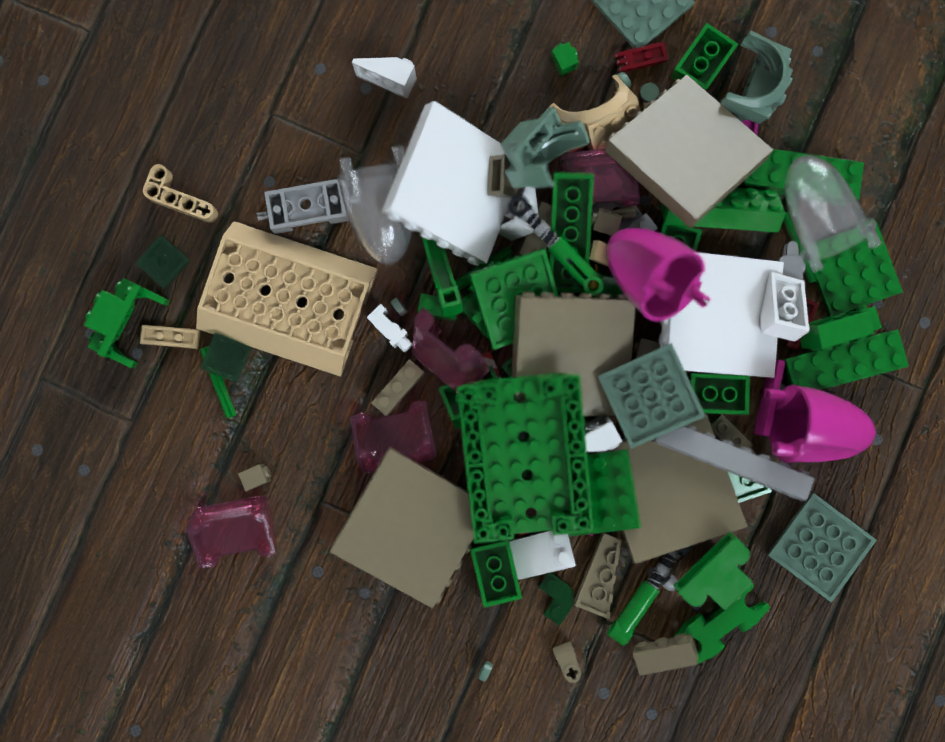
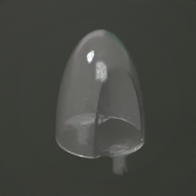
(364, 197)
(825, 211)

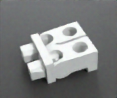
(390, 330)

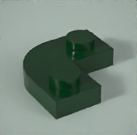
(562, 597)

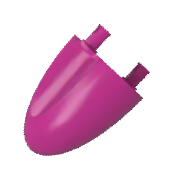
(655, 272)
(816, 426)

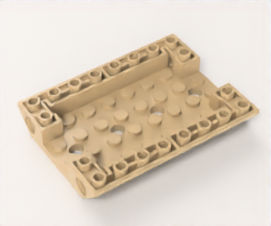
(275, 320)

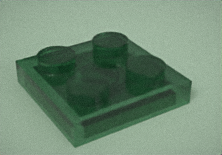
(163, 261)
(225, 357)

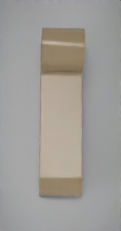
(181, 199)

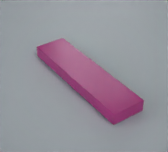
(767, 408)

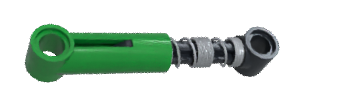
(558, 246)
(623, 627)

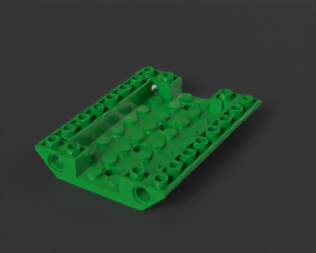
(552, 452)

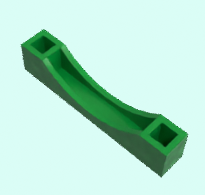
(443, 278)

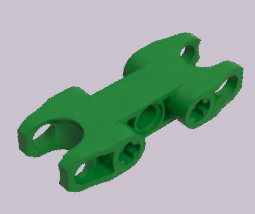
(721, 622)

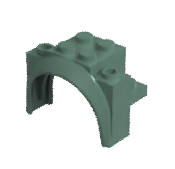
(764, 87)
(537, 144)

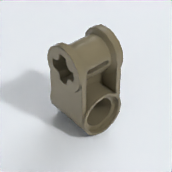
(567, 659)

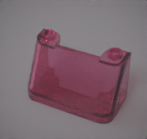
(610, 178)
(452, 367)
(404, 432)
(231, 530)

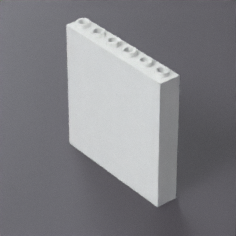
(445, 185)
(727, 331)

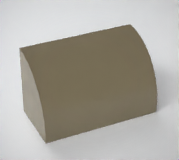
(498, 182)

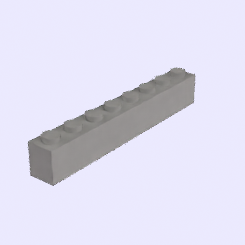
(738, 461)

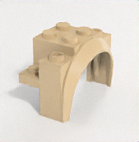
(606, 118)

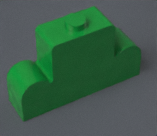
(717, 574)

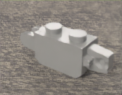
(793, 263)

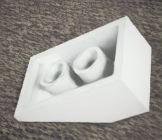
(389, 73)
(512, 226)
(784, 308)
(601, 434)
(541, 554)

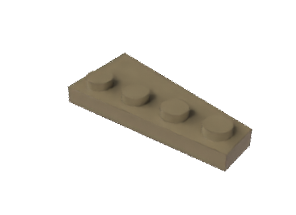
(597, 585)

